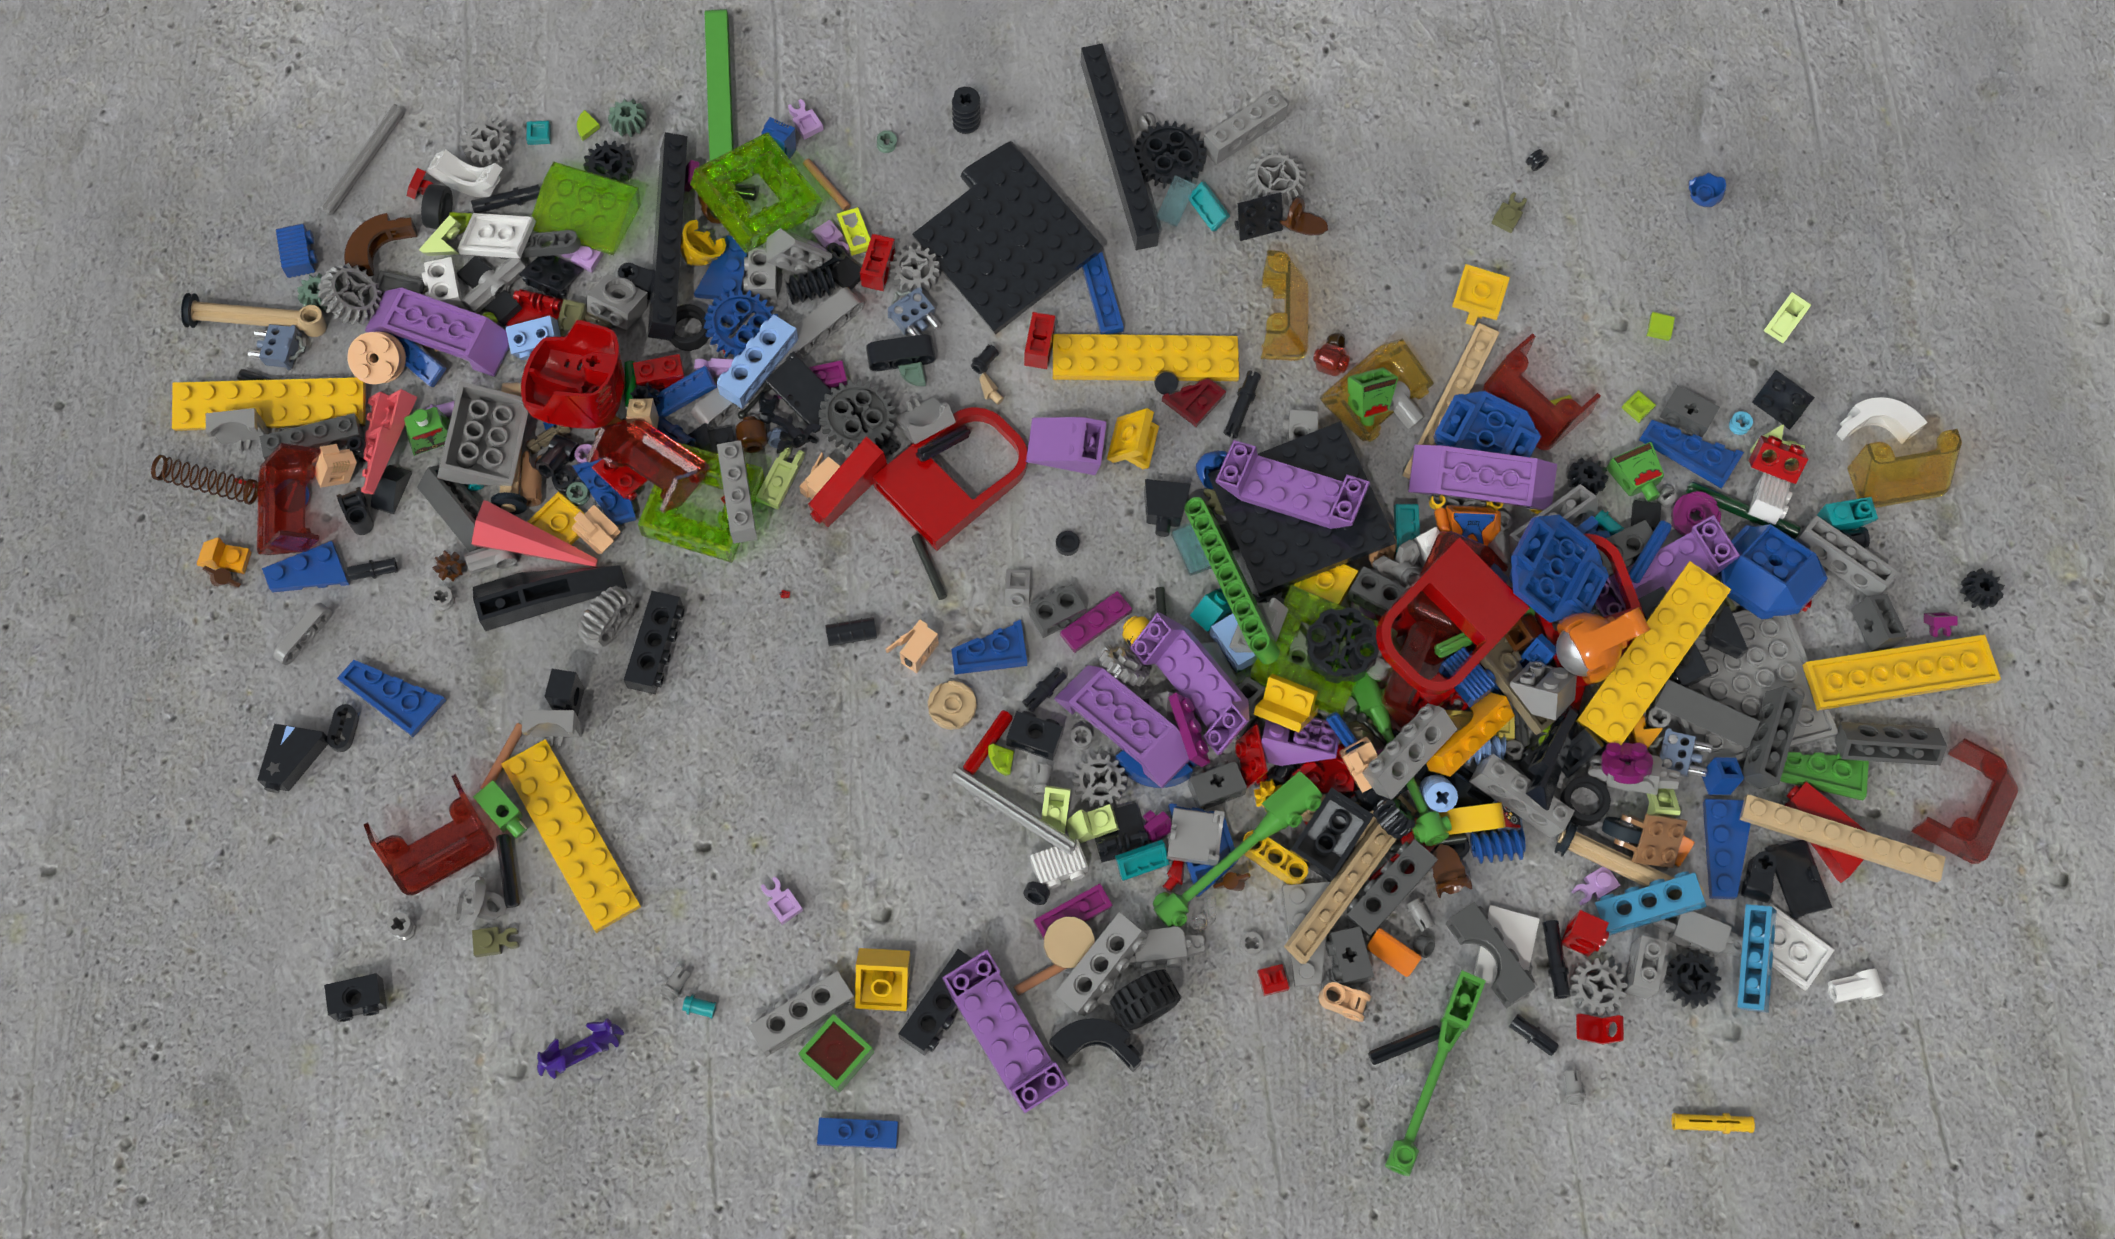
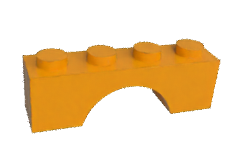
(1488, 718)

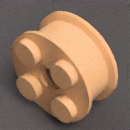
(363, 358)

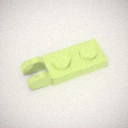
(779, 479)

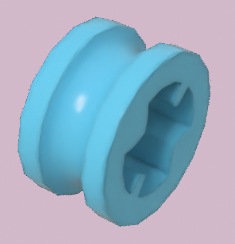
(1735, 426)

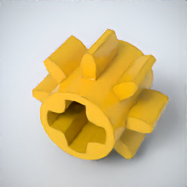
(1265, 790)

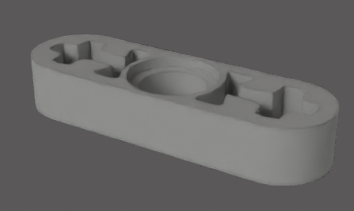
(302, 633)

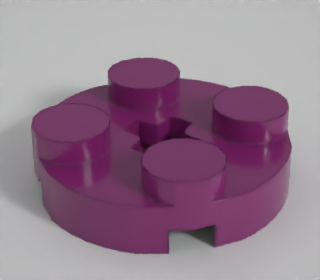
(1690, 503)
(1636, 754)

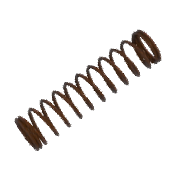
(249, 483)

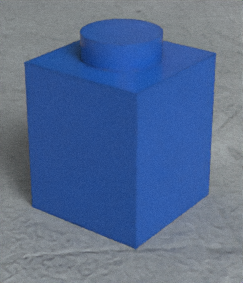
(1722, 776)

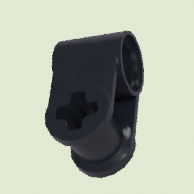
(638, 276)
(354, 508)
(1758, 881)

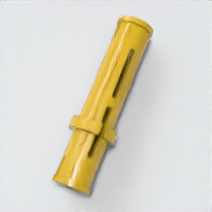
(1713, 1122)

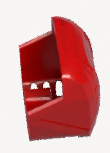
(568, 394)

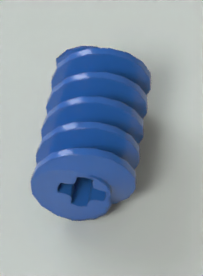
(1498, 845)

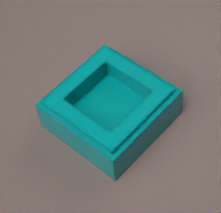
(538, 132)

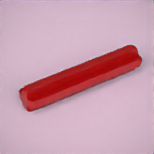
(991, 737)

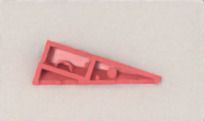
(383, 433)
(509, 533)

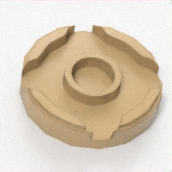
(952, 705)
(1068, 941)

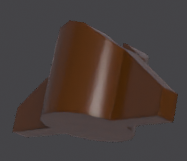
(220, 577)
(1233, 881)

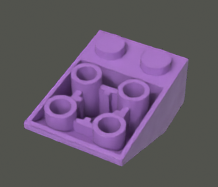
(1067, 443)
(1288, 747)

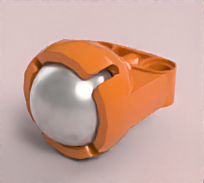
(1594, 644)

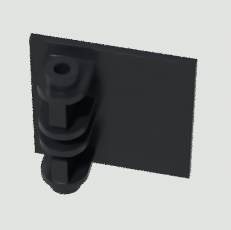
(1259, 216)
(550, 275)
(1783, 399)
(1128, 837)

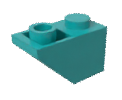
(1849, 514)
(1211, 609)

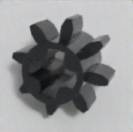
(646, 392)

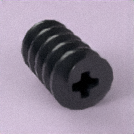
(966, 110)
(810, 285)

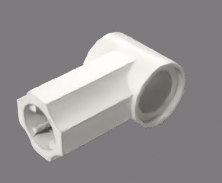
(1861, 985)

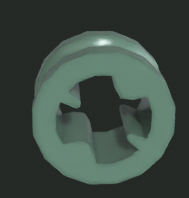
(881, 138)
(574, 487)

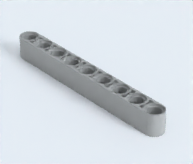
(811, 333)

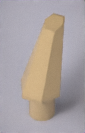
(990, 389)

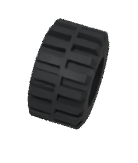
(1145, 999)

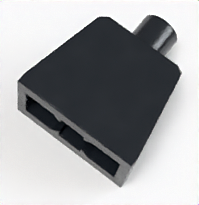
(1165, 504)

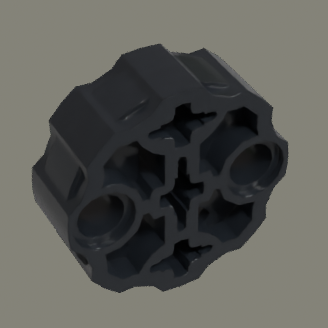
(1319, 652)

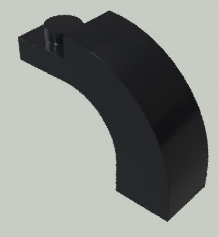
(1095, 1032)

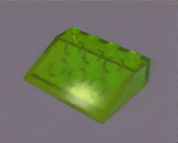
(588, 205)

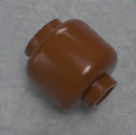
(752, 434)

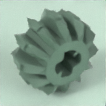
(627, 117)
(309, 293)

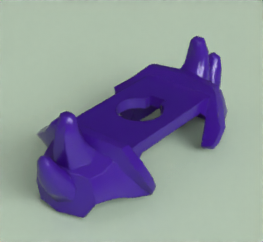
(558, 1059)

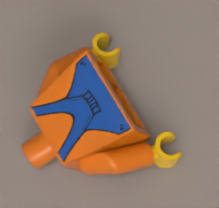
(1470, 521)

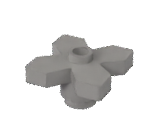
(1402, 568)

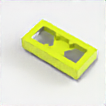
(854, 230)

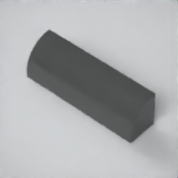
(453, 504)
(1707, 713)

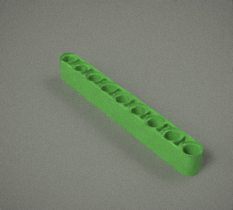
(718, 82)
(1232, 581)

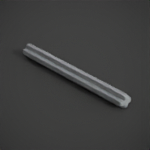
(362, 160)
(1014, 810)

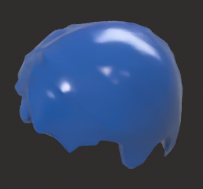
(1707, 190)
(1208, 463)

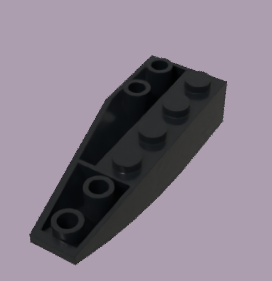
(540, 592)

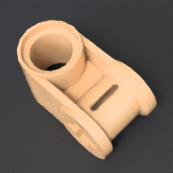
(1346, 1001)

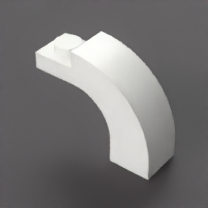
(464, 177)
(1884, 412)

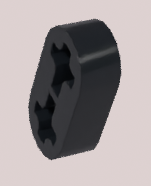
(337, 726)

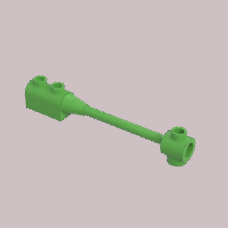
(1282, 809)
(1430, 825)
(1453, 1022)

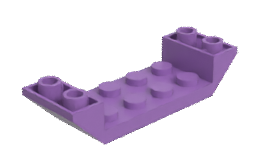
(442, 328)
(1482, 476)
(1290, 489)
(1704, 546)
(1195, 677)
(1127, 722)
(1004, 1032)

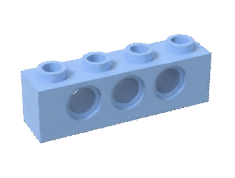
(771, 355)

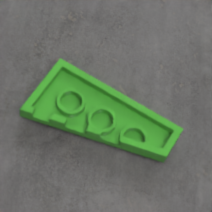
(1827, 774)

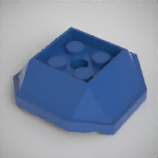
(1490, 419)
(1556, 569)
(1772, 572)

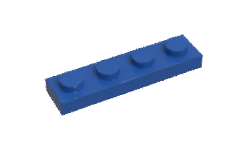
(1102, 296)

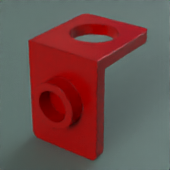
(1596, 1029)

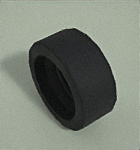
(436, 205)
(694, 342)
(1598, 788)

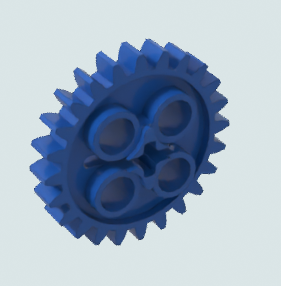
(725, 311)

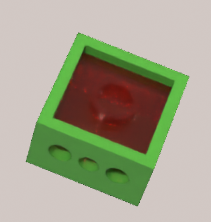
(836, 1053)

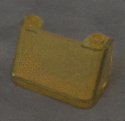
(1288, 331)
(1397, 359)
(1908, 477)

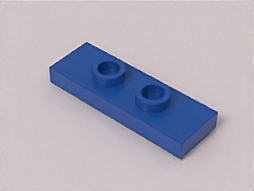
(422, 362)
(685, 391)
(857, 1133)

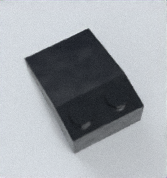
(1331, 834)

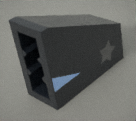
(289, 756)

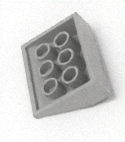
(483, 437)

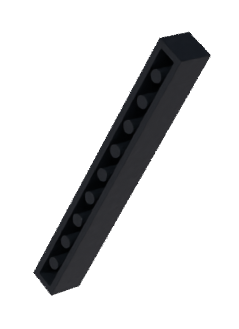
(1119, 147)
(667, 237)

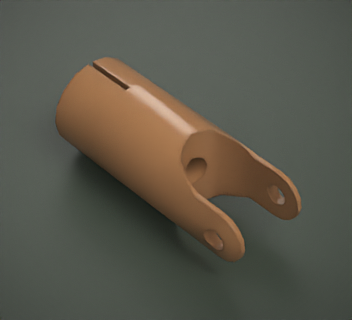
(530, 481)

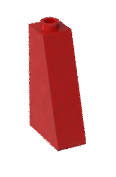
(847, 483)
(1813, 802)

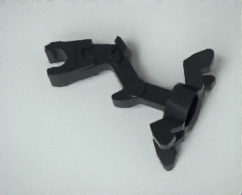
(795, 436)

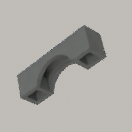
(1472, 927)

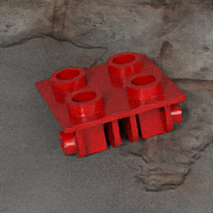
(535, 306)
(622, 480)
(1251, 757)
(1336, 774)

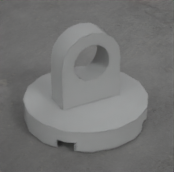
(474, 900)

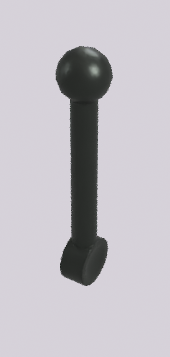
(743, 413)
(1361, 718)

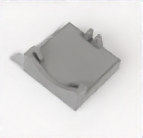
(924, 419)
(236, 427)
(1274, 615)
(551, 724)
(1195, 836)

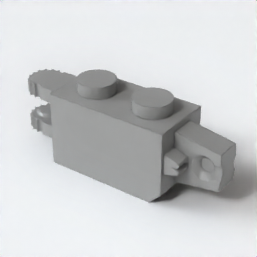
(1659, 778)
(1702, 934)
(1165, 947)

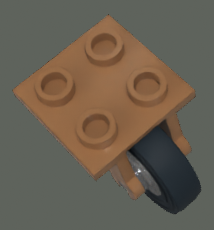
(1652, 839)

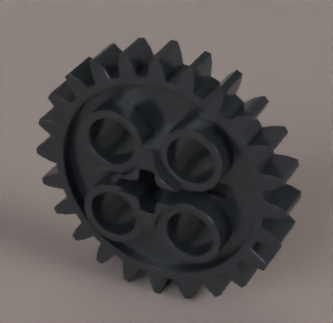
(1170, 153)

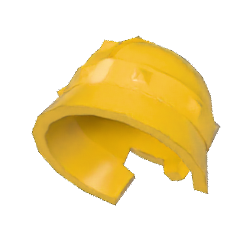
(698, 246)

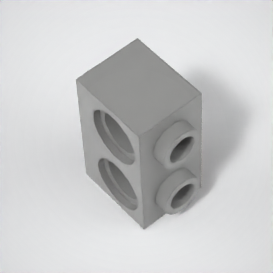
(761, 274)

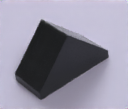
(390, 489)
(1726, 635)

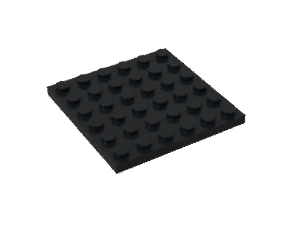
(1008, 242)
(1288, 549)

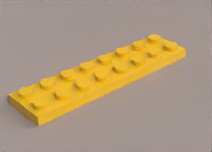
(1144, 357)
(278, 402)
(1653, 655)
(1901, 672)
(571, 836)

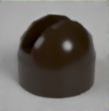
(1336, 339)

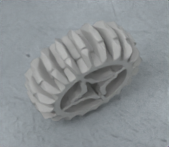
(1273, 170)
(348, 300)
(606, 617)

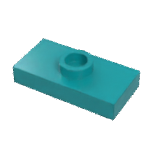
(1208, 206)
(1406, 523)
(1142, 860)

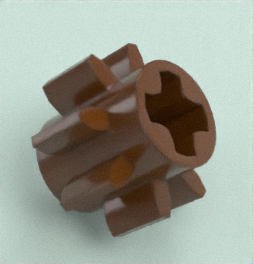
(442, 566)

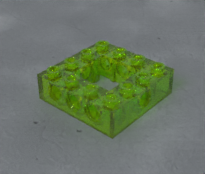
(762, 156)
(692, 534)
(1307, 608)

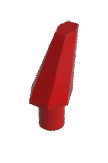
(1175, 875)

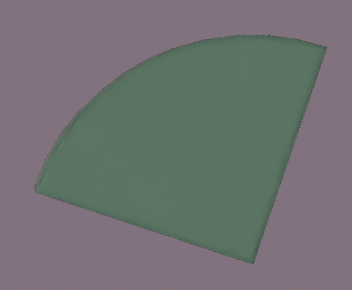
(913, 374)

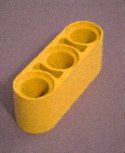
(1475, 818)
(1280, 869)

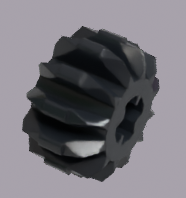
(1588, 475)
(1982, 589)
(1394, 817)

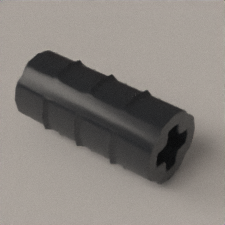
(851, 631)

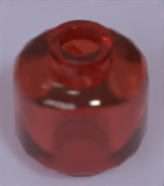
(1331, 359)

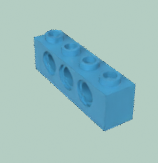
(1665, 908)
(1757, 958)

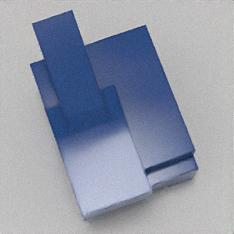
(782, 135)

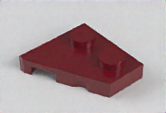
(1195, 401)

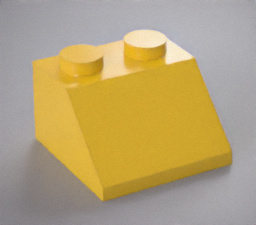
(882, 979)

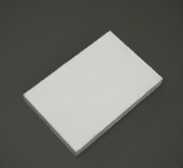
(496, 235)
(1518, 934)
(1797, 951)

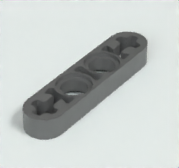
(563, 243)

